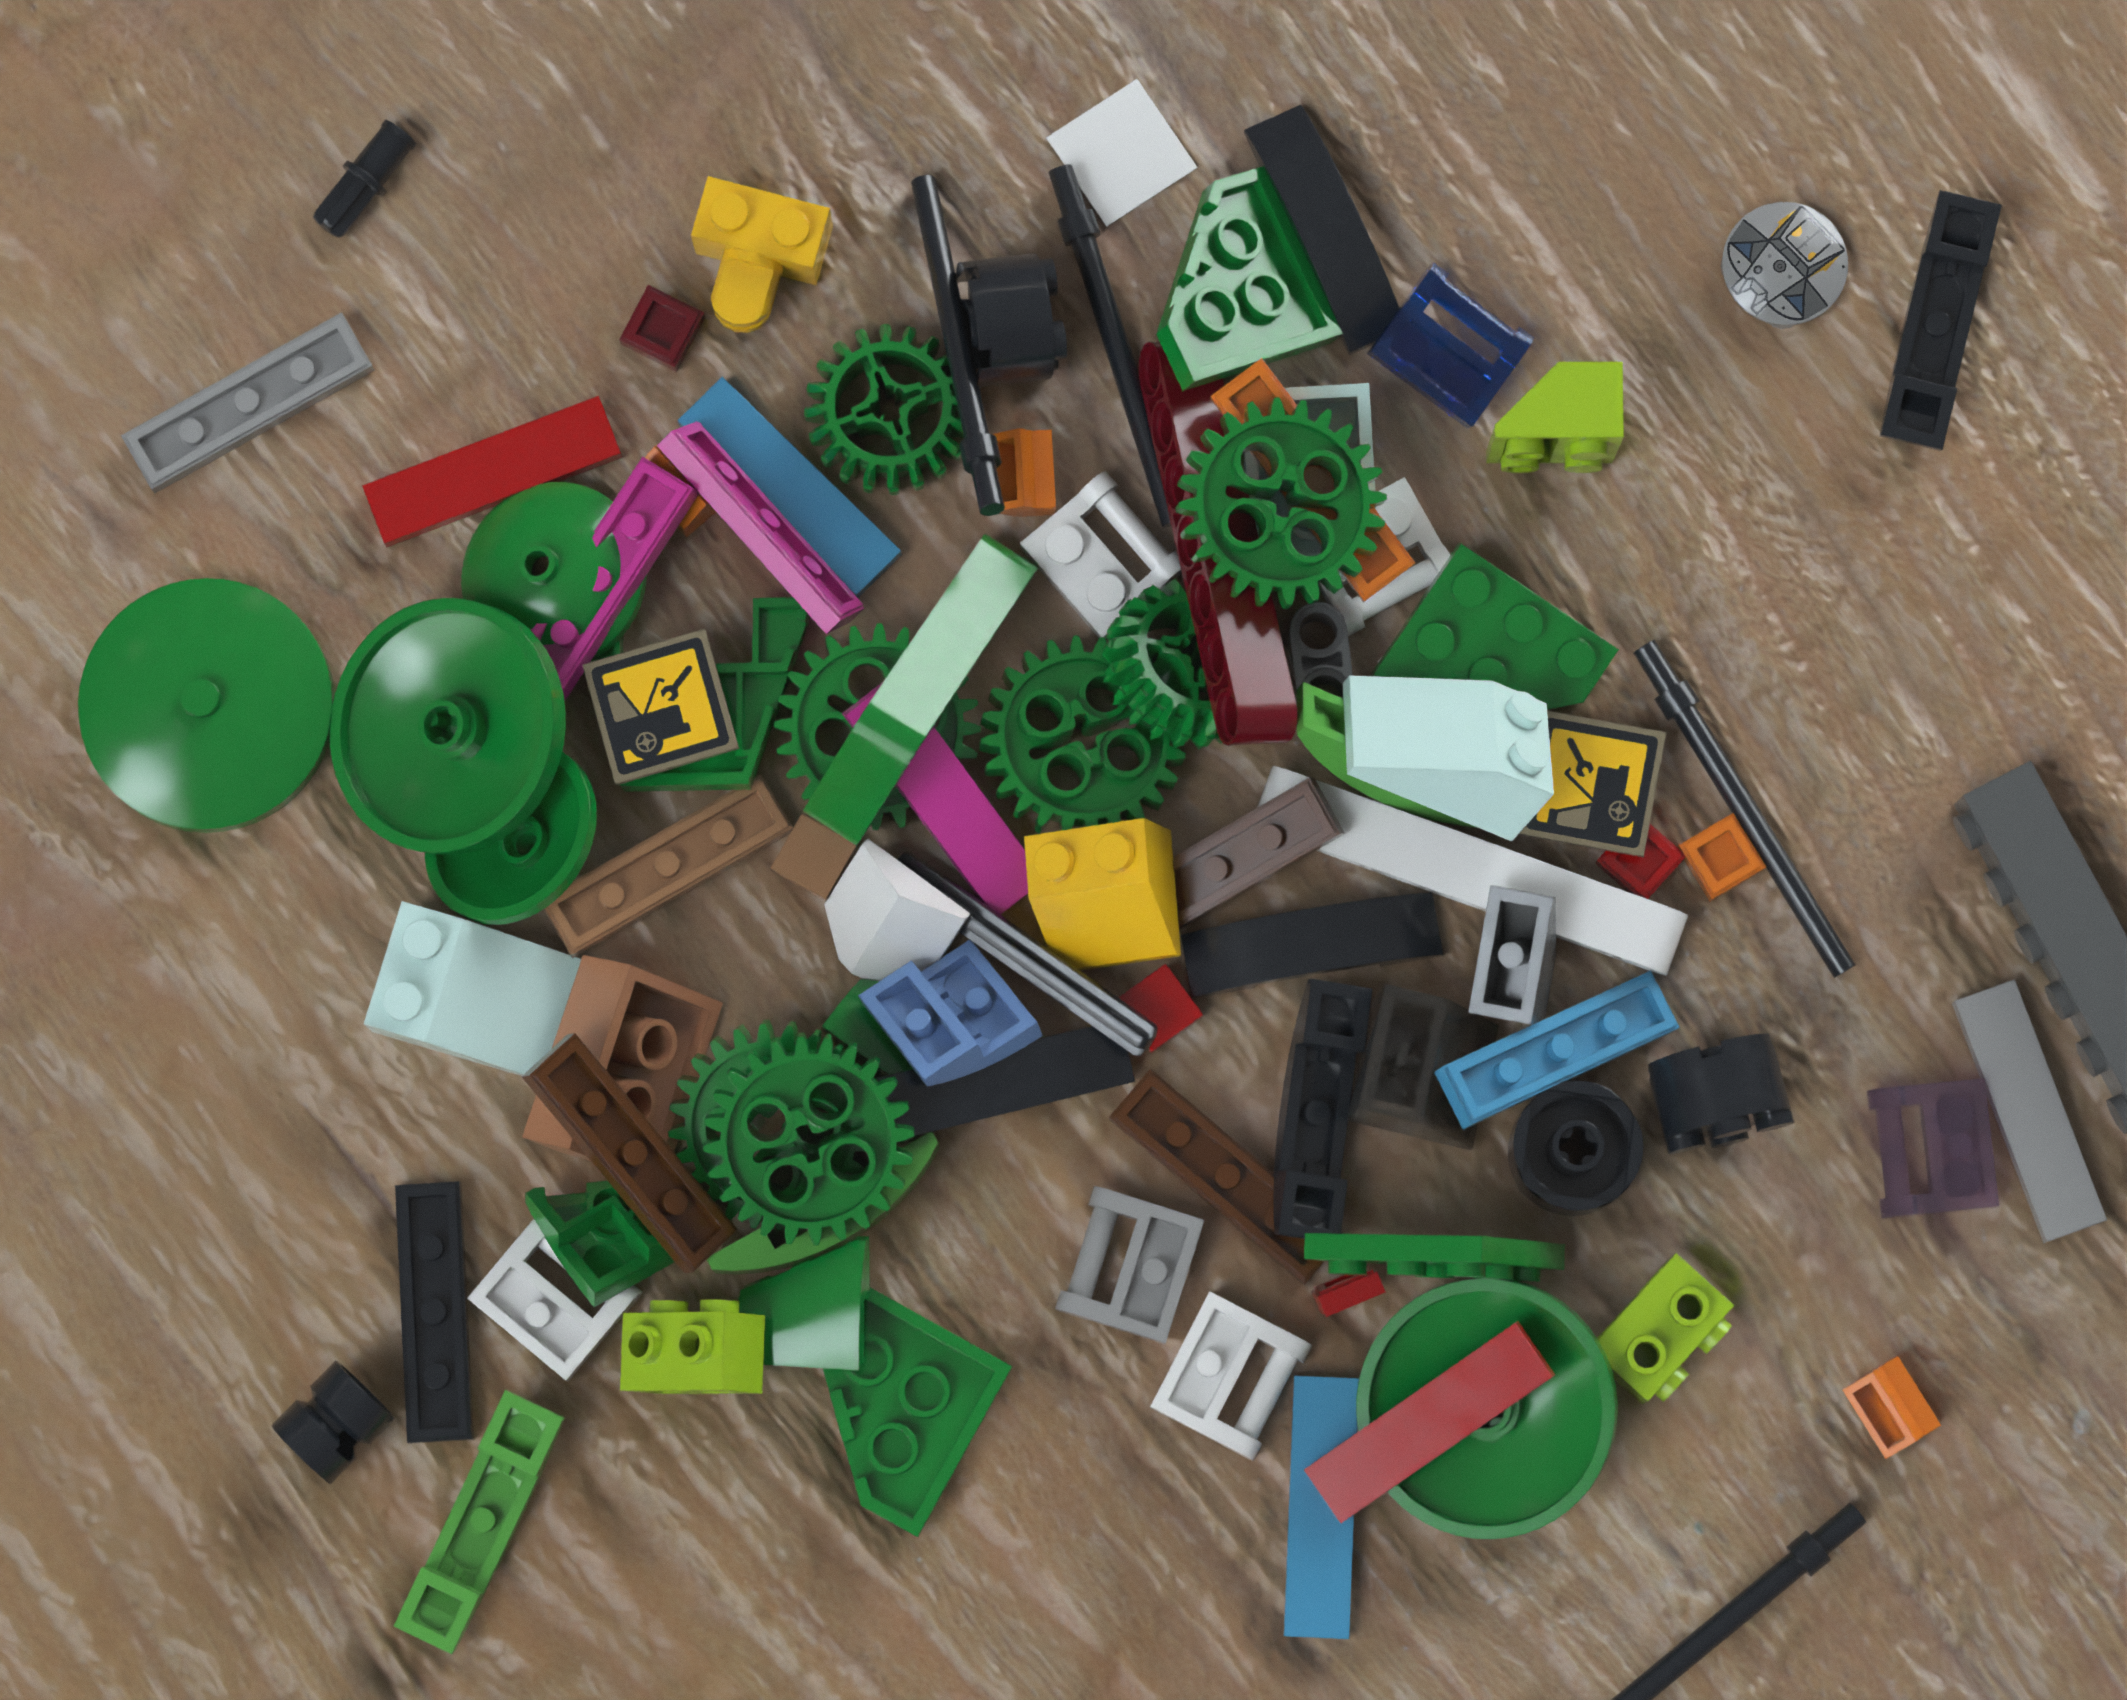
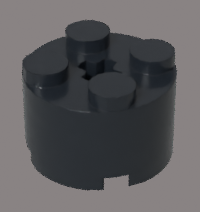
(1012, 318)
(1719, 1093)
(1603, 1126)

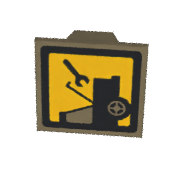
(660, 706)
(1601, 784)

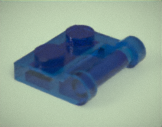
(1438, 361)

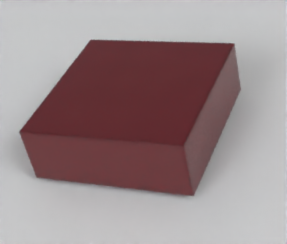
(662, 328)

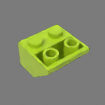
(1564, 419)

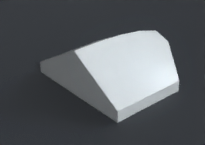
(889, 916)

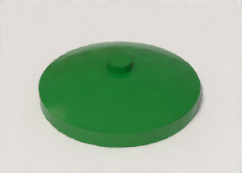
(206, 705)
(447, 726)
(1529, 1458)

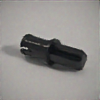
(363, 179)

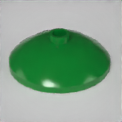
(552, 523)
(507, 877)

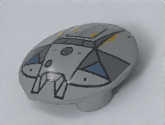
(1784, 264)

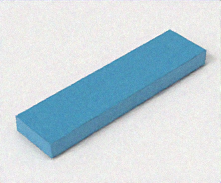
(795, 487)
(1556, 1050)
(1316, 1540)

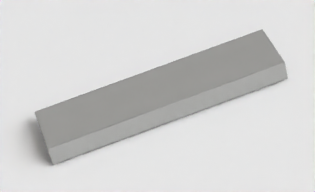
(247, 403)
(2029, 1111)

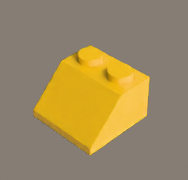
(1105, 893)

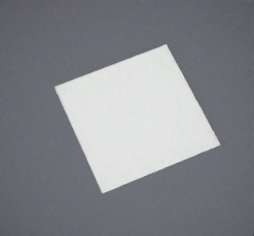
(1122, 152)

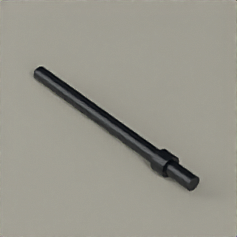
(1080, 231)
(978, 448)
(1678, 702)
(1806, 1555)

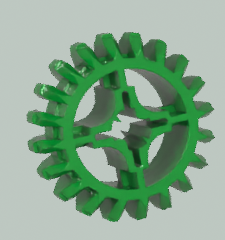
(863, 420)
(1162, 675)

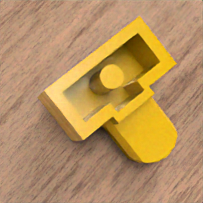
(758, 242)

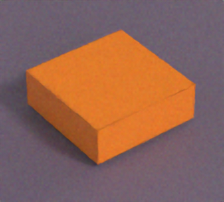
(1721, 857)

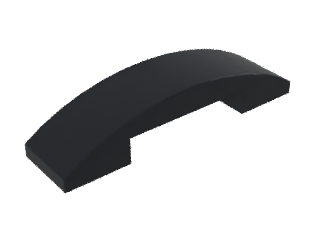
(1326, 225)
(1939, 320)
(1311, 943)
(1316, 1107)

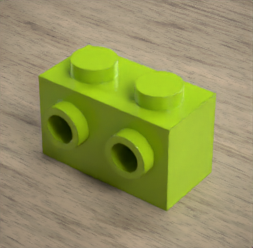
(1662, 1329)
(692, 1350)

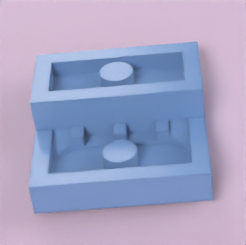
(951, 1015)

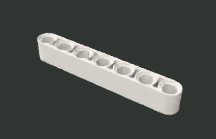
(1466, 866)

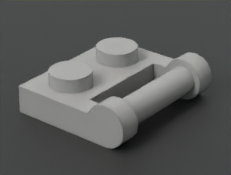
(1151, 1270)

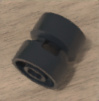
(333, 1422)

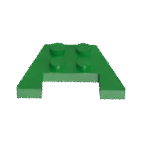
(751, 700)

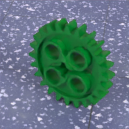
(1290, 446)
(830, 678)
(1103, 790)
(714, 1076)
(829, 1193)

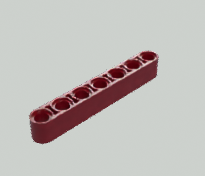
(1234, 637)

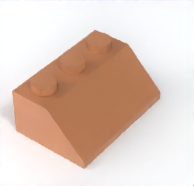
(641, 1035)

